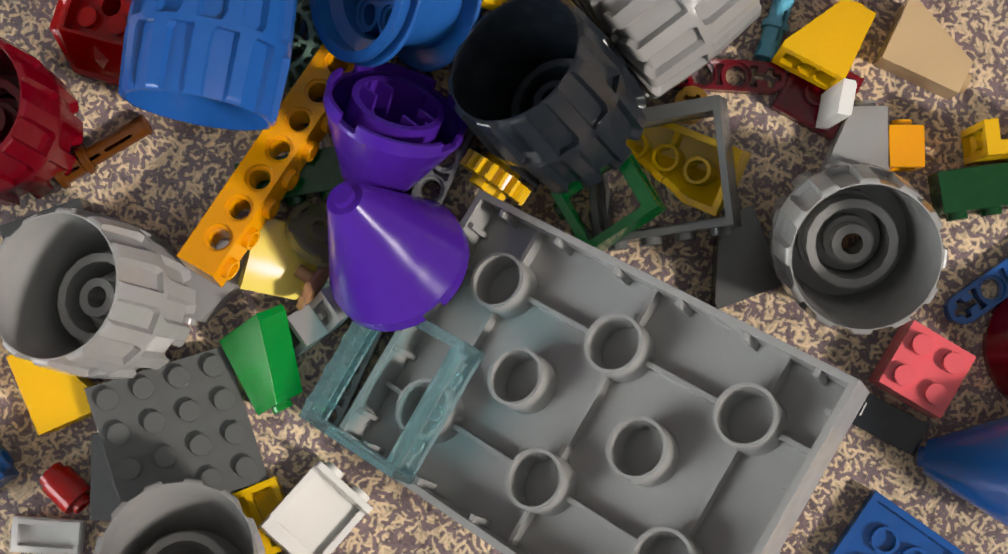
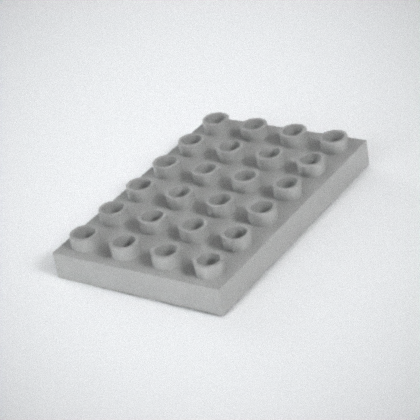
(606, 406)

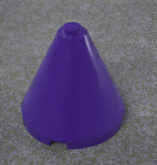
(389, 125)
(392, 255)

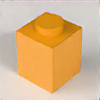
(906, 146)

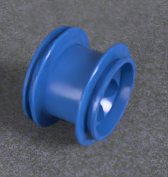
(374, 31)

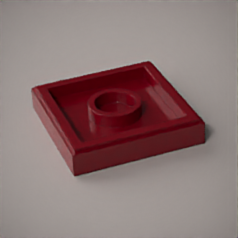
(801, 101)

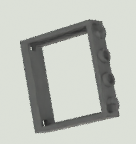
(665, 114)

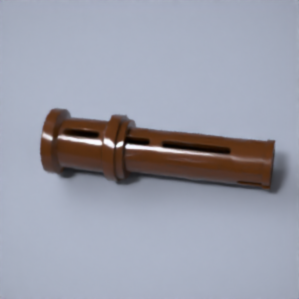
(103, 149)

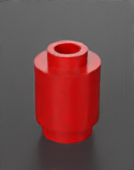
(66, 488)

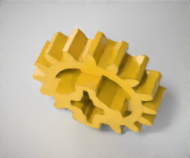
(494, 177)

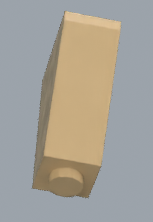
(924, 52)

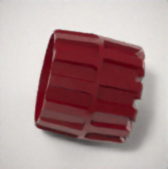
(34, 125)

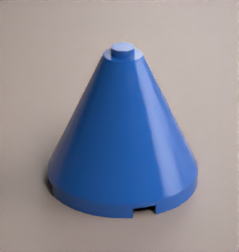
(972, 465)

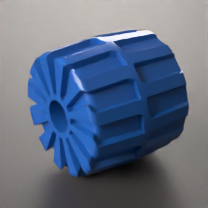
(208, 60)

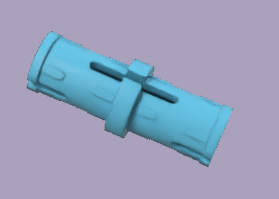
(773, 29)

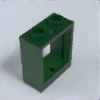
(643, 190)

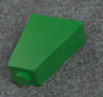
(265, 360)

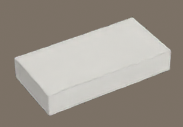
(836, 104)
(47, 535)

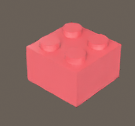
(922, 369)

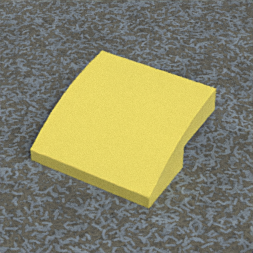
(272, 264)

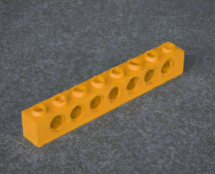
(260, 164)

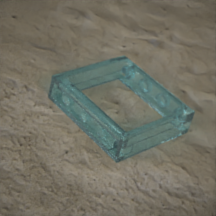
(426, 419)

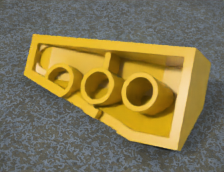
(686, 164)

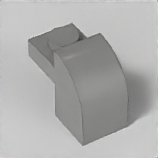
(315, 321)

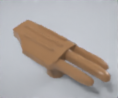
(313, 283)

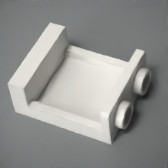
(316, 512)

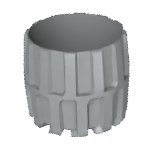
(669, 37)
(878, 278)
(91, 295)
(180, 520)

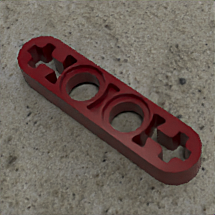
(719, 84)

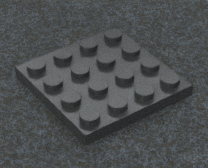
(177, 426)

